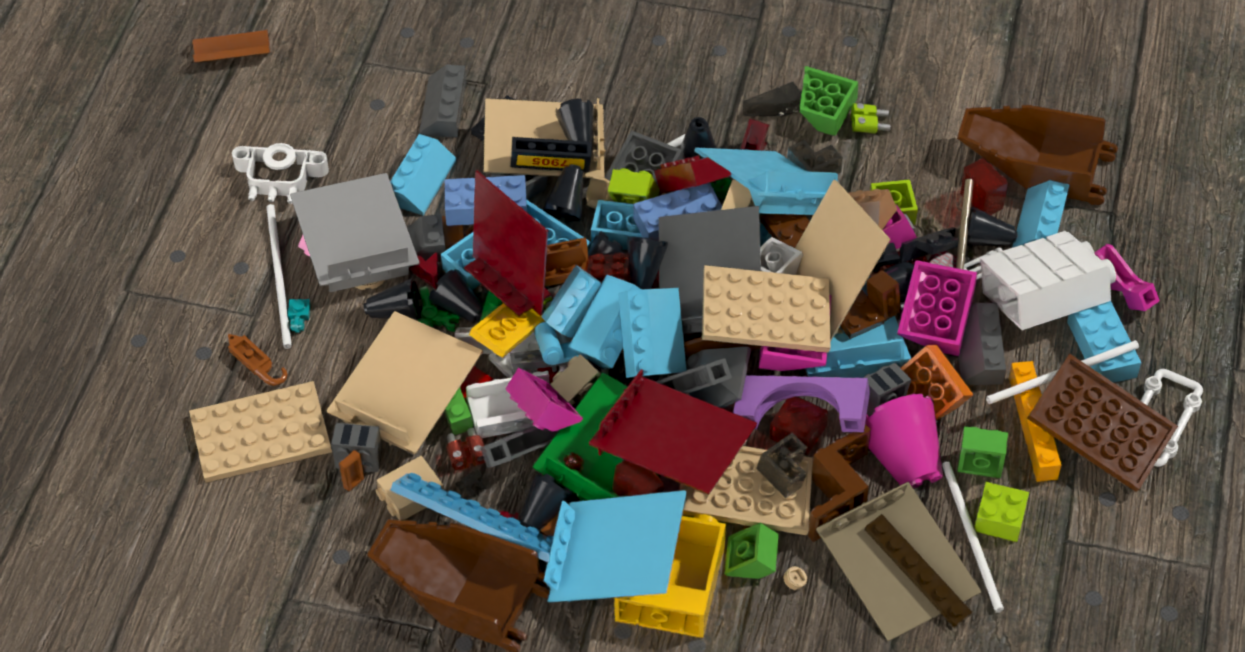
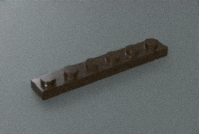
(918, 571)

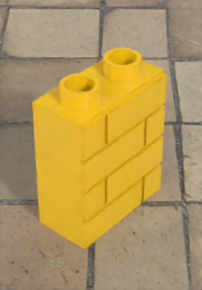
(690, 583)

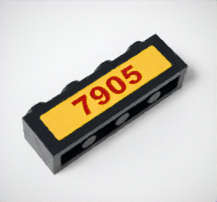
(549, 154)

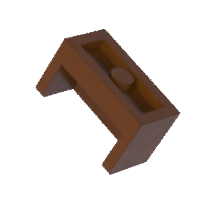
(884, 294)

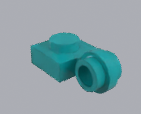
(298, 312)

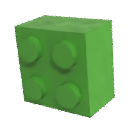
(982, 452)

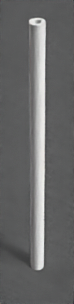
(1049, 376)
(980, 558)

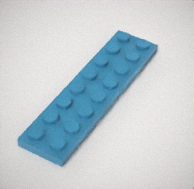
(472, 514)

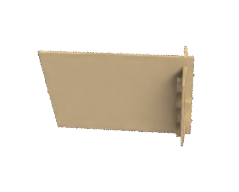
(531, 120)
(840, 246)
(405, 381)

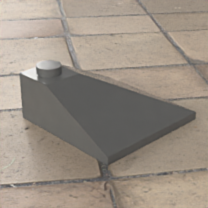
(644, 154)
(728, 391)

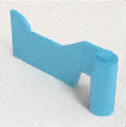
(549, 345)

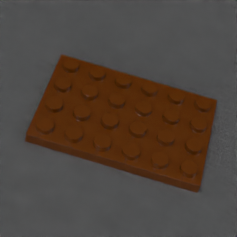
(1102, 422)

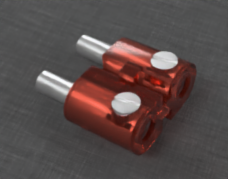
(465, 452)

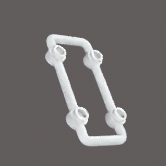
(1191, 404)

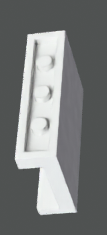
(494, 411)

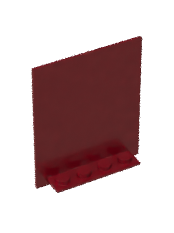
(508, 249)
(672, 434)

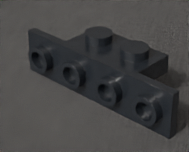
(928, 244)

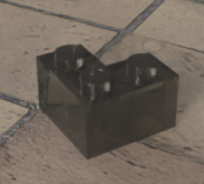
(824, 160)
(781, 465)

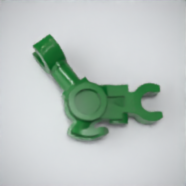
(431, 315)

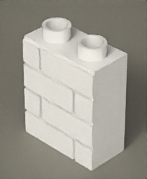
(1046, 279)

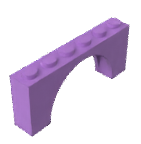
(847, 395)

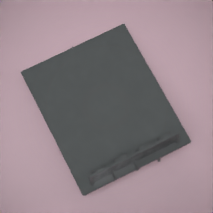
(711, 239)

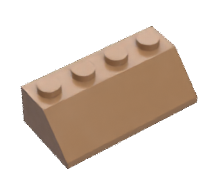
(876, 204)

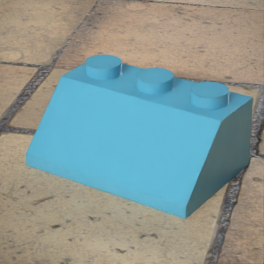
(572, 302)

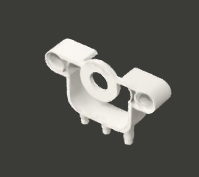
(313, 165)

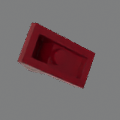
(755, 136)
(427, 270)

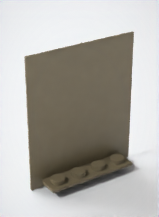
(878, 581)

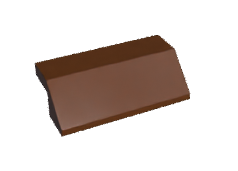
(231, 46)
(562, 259)

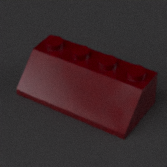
(688, 173)

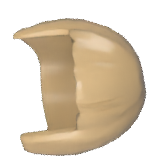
(597, 191)

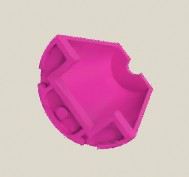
(906, 439)

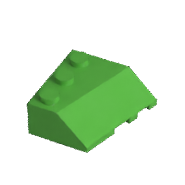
(827, 99)

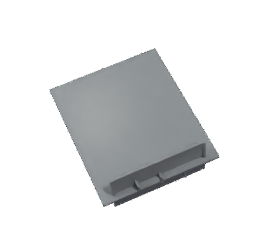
(355, 232)

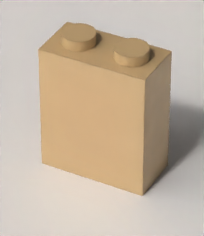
(398, 504)

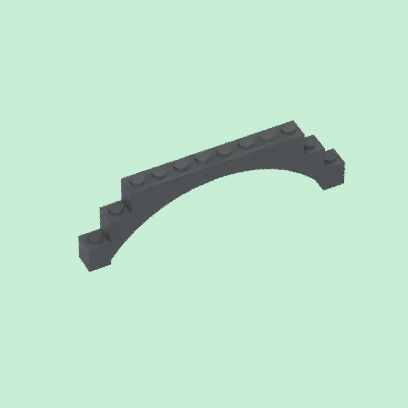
(534, 438)

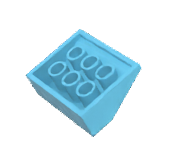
(652, 331)

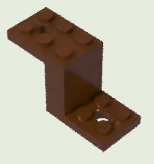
(838, 479)

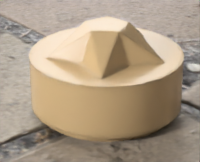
(795, 578)

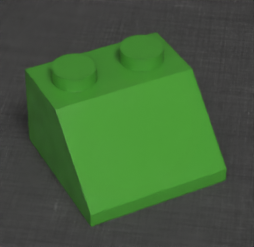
(752, 552)

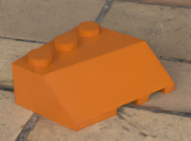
(935, 377)

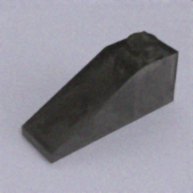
(776, 102)

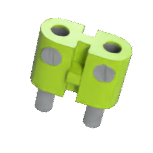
(865, 118)

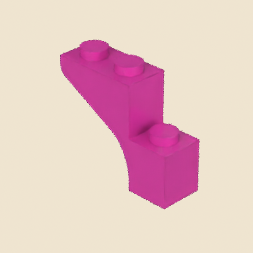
(1137, 293)

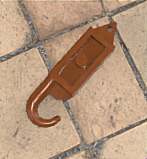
(254, 359)

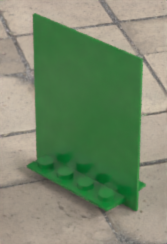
(598, 471)

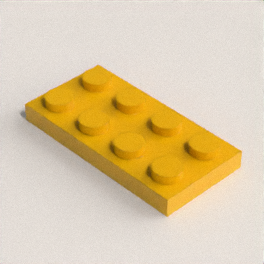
(504, 329)

